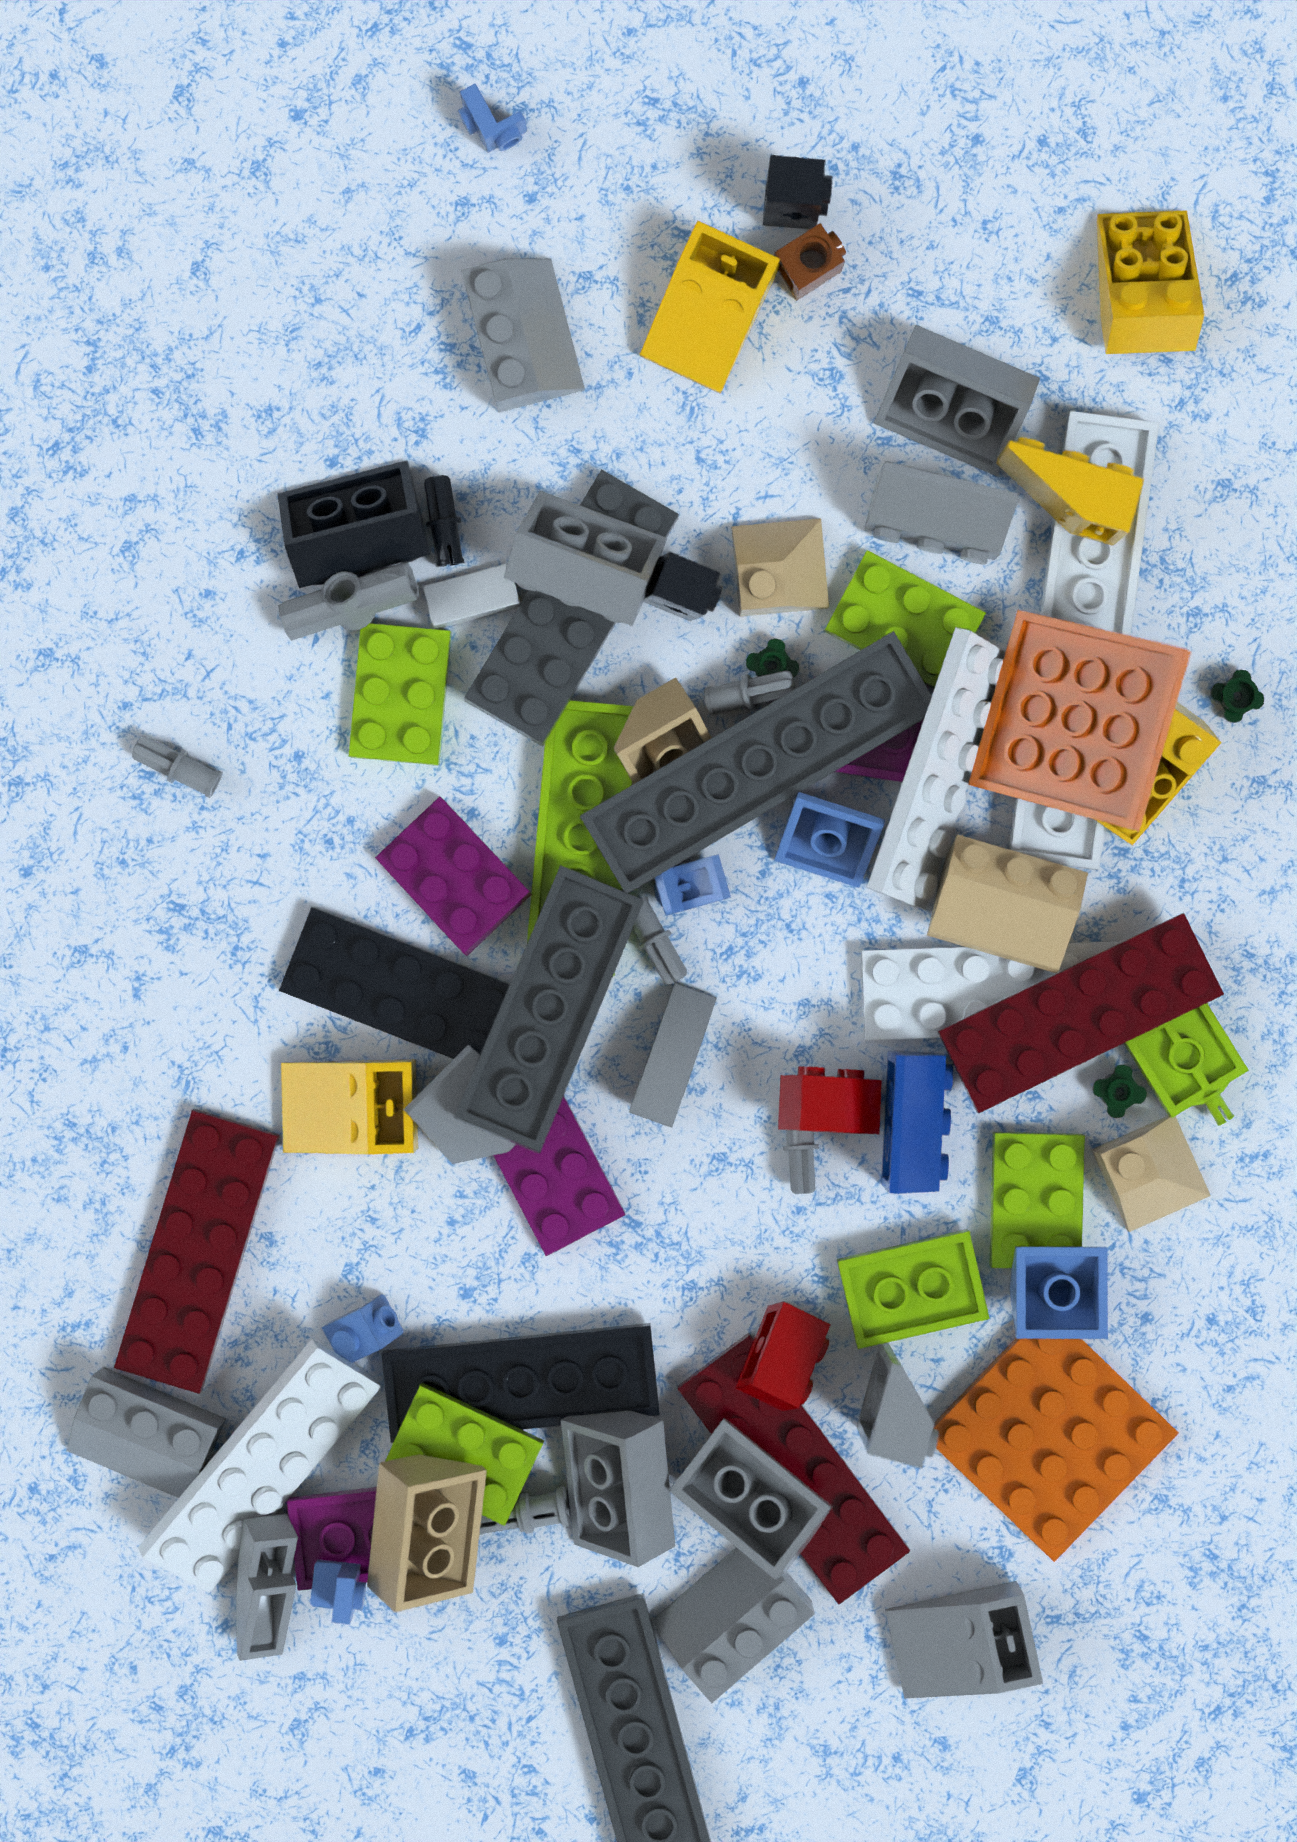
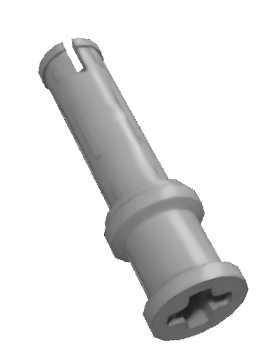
(534, 1512)

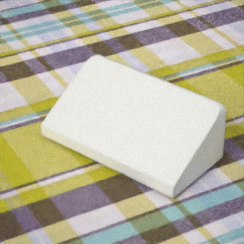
(470, 597)

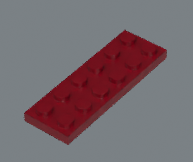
(1080, 1013)
(196, 1251)
(856, 1536)

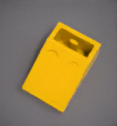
(1148, 283)
(709, 306)
(1077, 494)
(1184, 752)
(348, 1107)

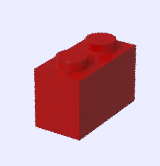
(829, 1103)
(784, 1357)

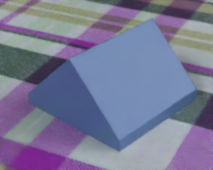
(828, 839)
(1059, 1292)

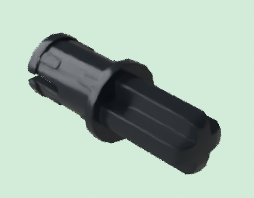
(443, 521)

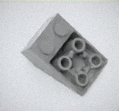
(965, 1643)

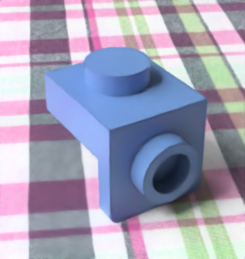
(478, 118)
(691, 885)
(364, 1330)
(338, 1588)

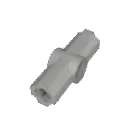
(348, 601)

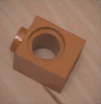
(802, 279)

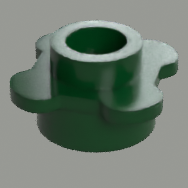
(773, 652)
(1250, 696)
(1107, 1087)

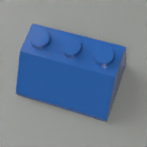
(915, 1122)

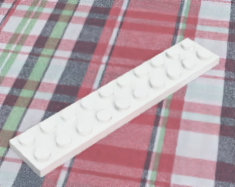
(1093, 588)

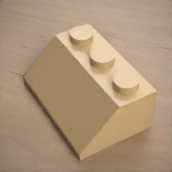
(1007, 903)
(425, 1530)

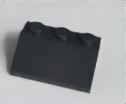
(352, 524)

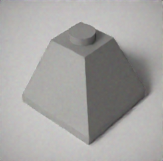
(435, 1111)

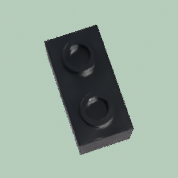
(796, 192)
(683, 587)

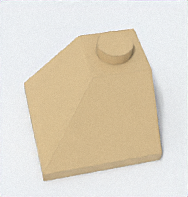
(780, 567)
(659, 731)
(1151, 1172)

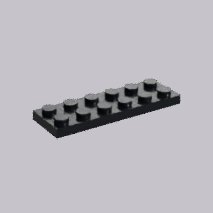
(392, 985)
(531, 1377)

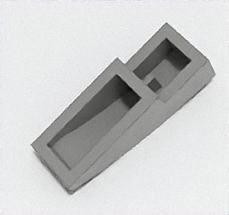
(673, 1055)
(264, 1586)

